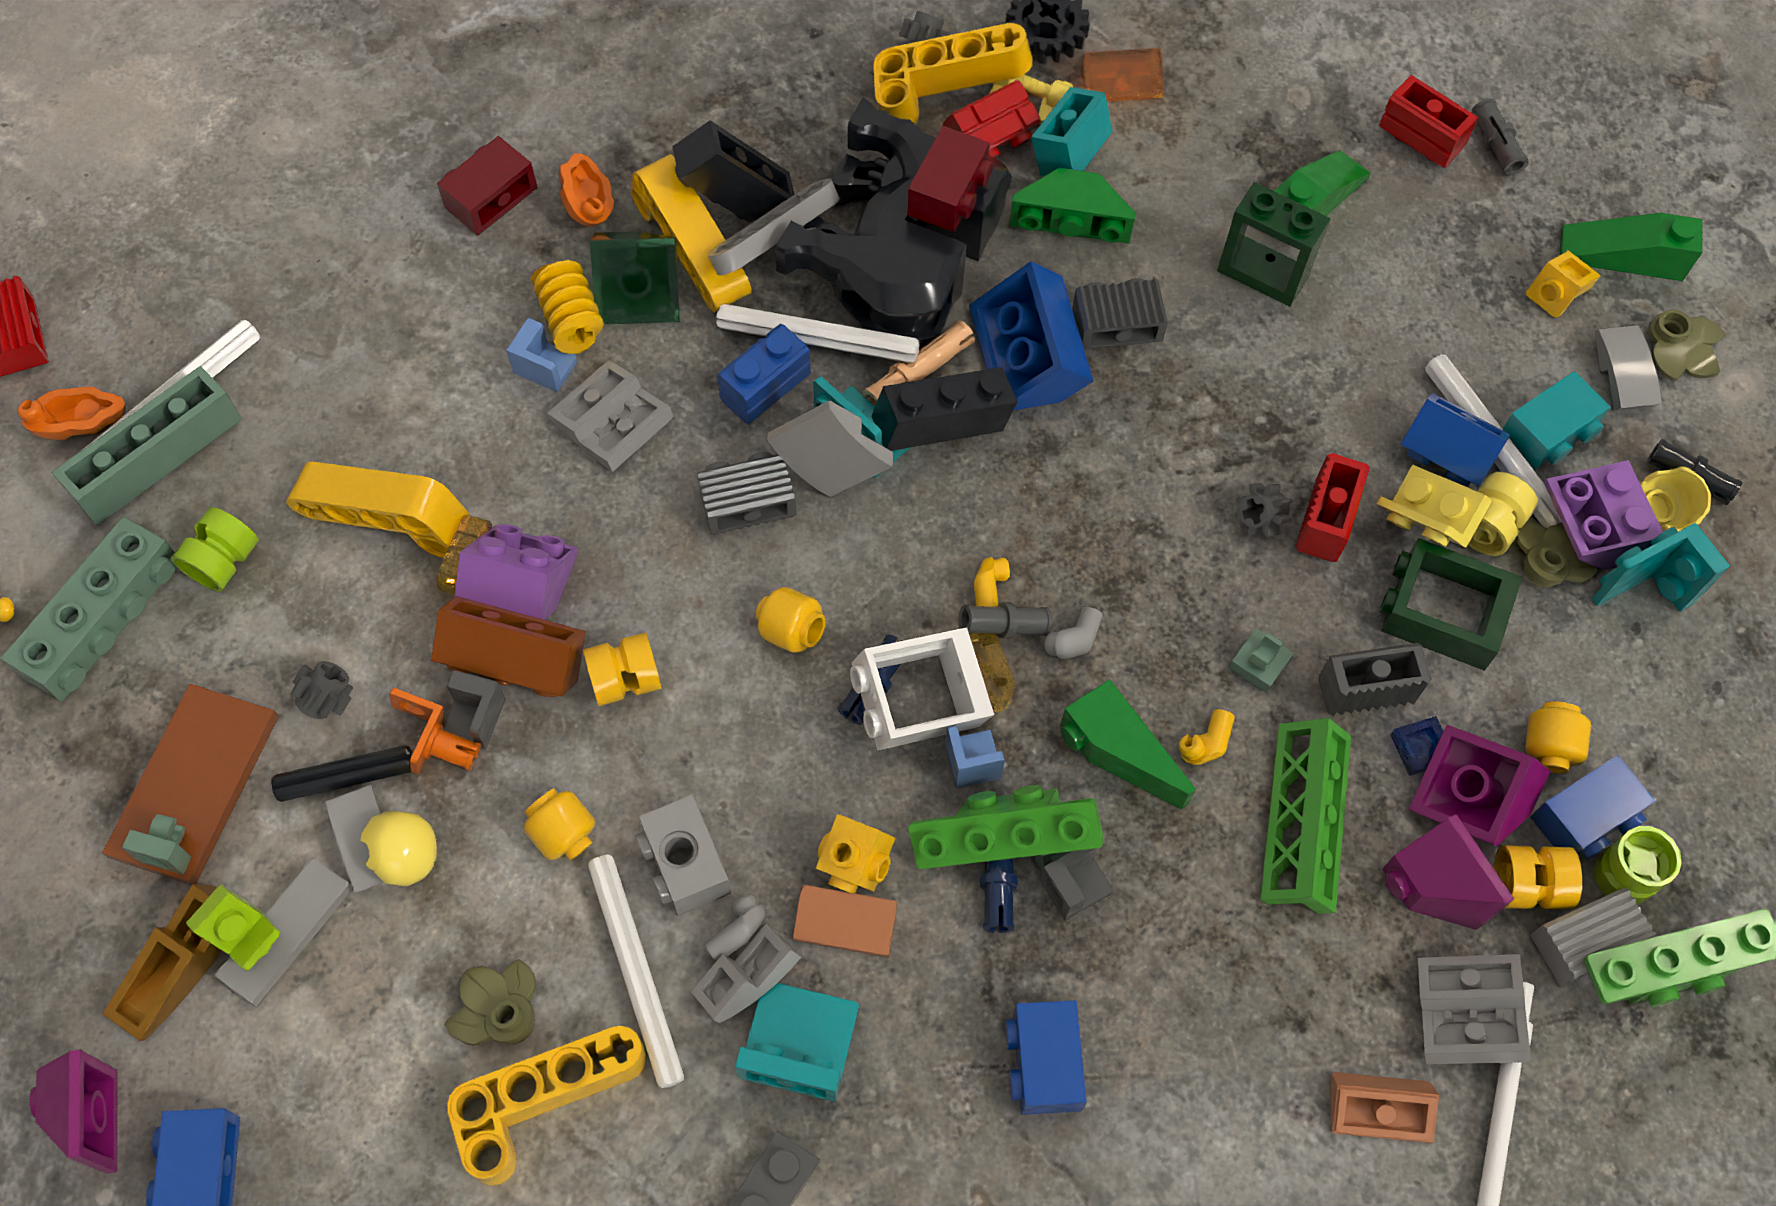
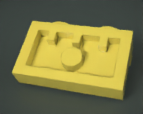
(1438, 506)

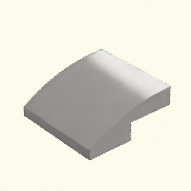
(610, 415)
(829, 449)
(1473, 1009)

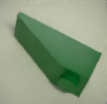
(1324, 182)
(1640, 244)
(1121, 743)

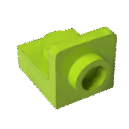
(234, 927)

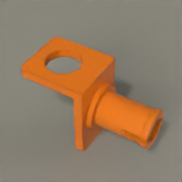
(434, 739)

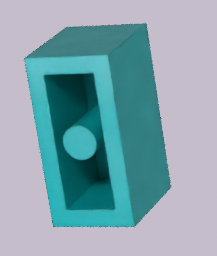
(1072, 131)
(1557, 420)

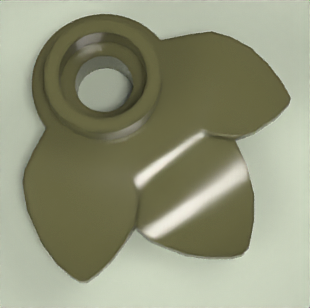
(1684, 344)
(1551, 555)
(490, 1000)

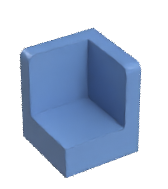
(537, 359)
(973, 757)

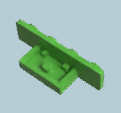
(1007, 828)
(1683, 960)

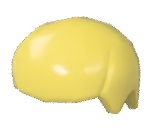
(1677, 497)
(400, 847)

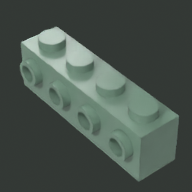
(147, 445)
(91, 609)

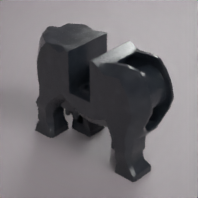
(894, 268)

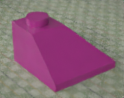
(1481, 784)
(1447, 877)
(79, 1108)

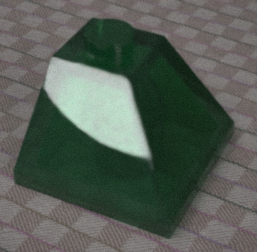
(635, 277)

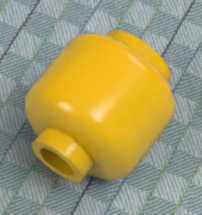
(790, 619)
(1558, 736)
(559, 825)

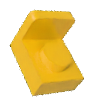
(1561, 282)

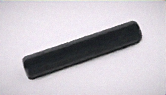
(341, 773)

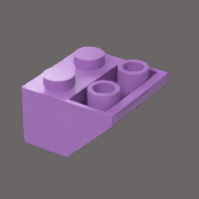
(1604, 512)
(515, 570)

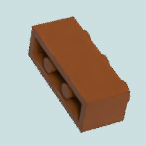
(508, 646)

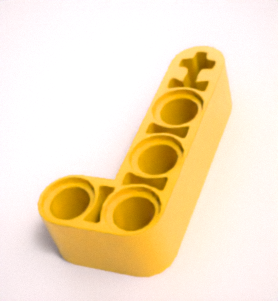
(948, 65)
(683, 215)
(379, 501)
(550, 1094)

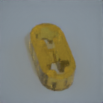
(467, 532)
(997, 667)

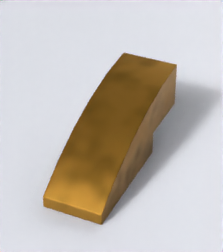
(163, 971)

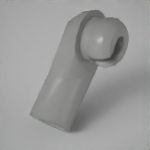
(1075, 640)
(739, 932)

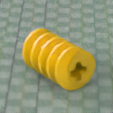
(567, 305)

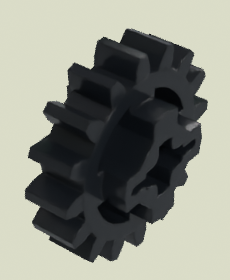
(1048, 26)

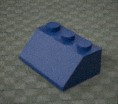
(1033, 336)

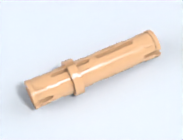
(928, 360)

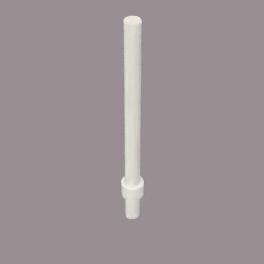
(1502, 1121)

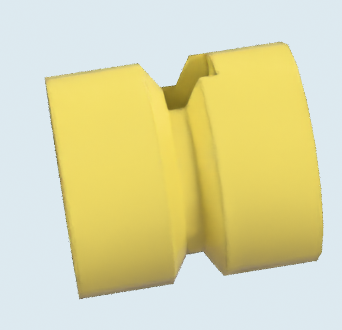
(1510, 509)

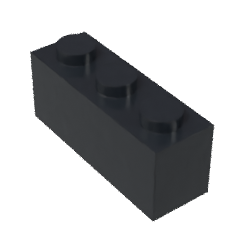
(731, 172)
(944, 408)

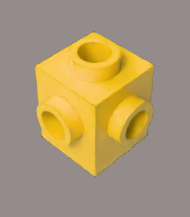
(854, 855)

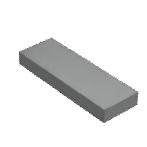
(298, 916)

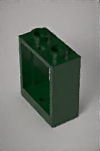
(1262, 266)
(1439, 636)

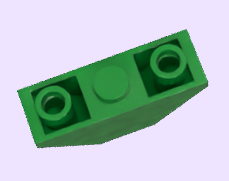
(1073, 206)

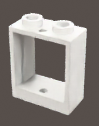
(961, 674)

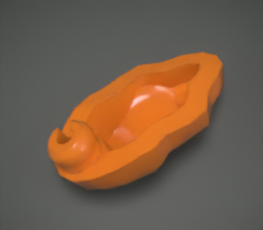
(585, 191)
(71, 412)

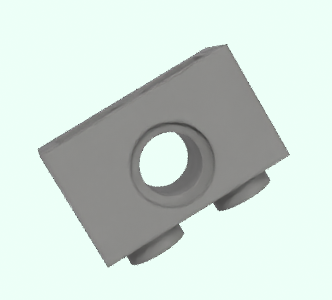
(682, 827)

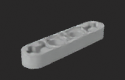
(769, 228)

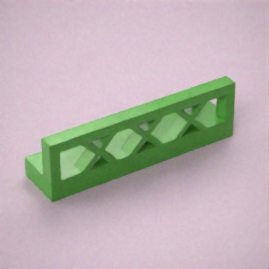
(1321, 819)

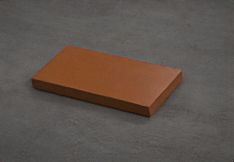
(196, 775)

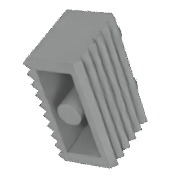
(1588, 930)

